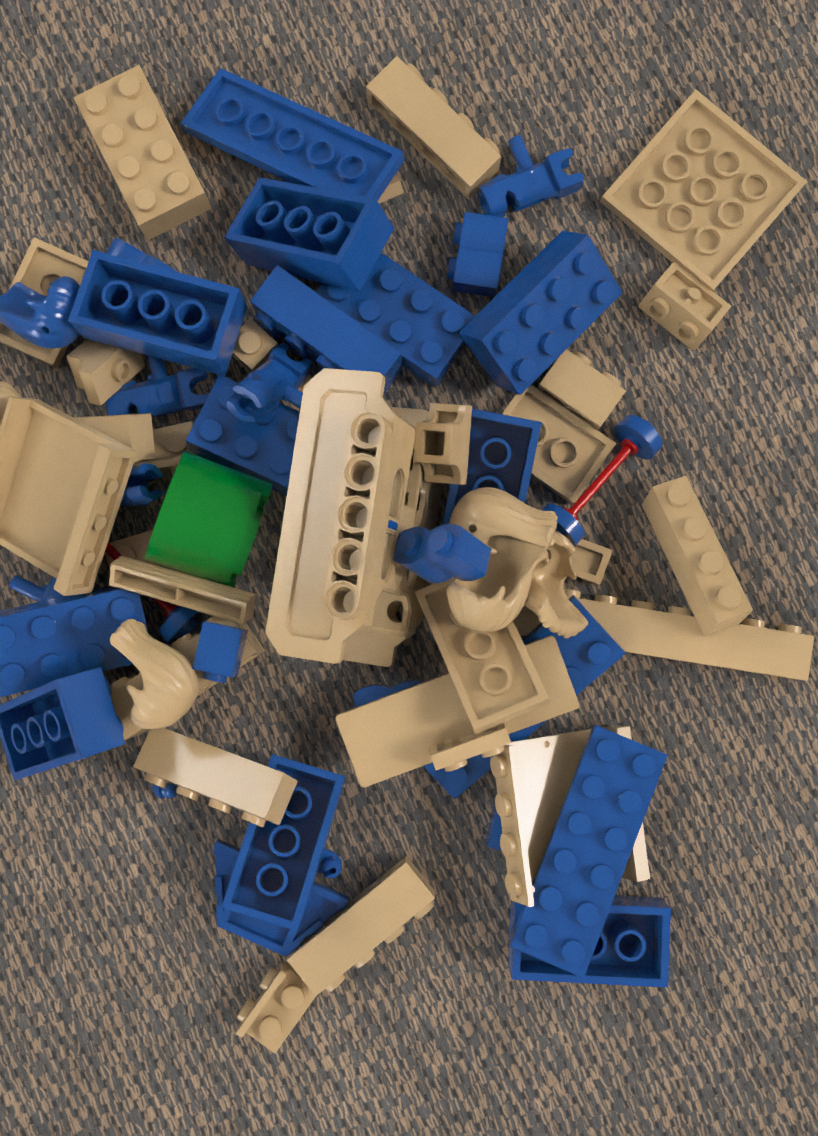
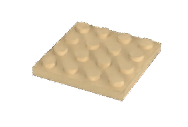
(703, 190)

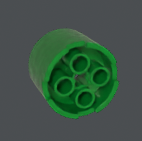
(208, 520)

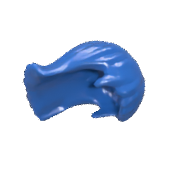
(41, 317)

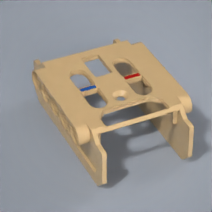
(342, 522)

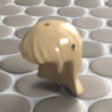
(495, 512)
(547, 590)
(501, 594)
(166, 676)

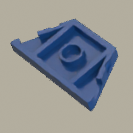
(321, 906)

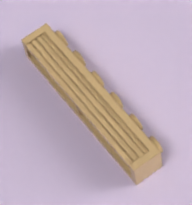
(182, 589)

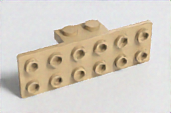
(432, 725)

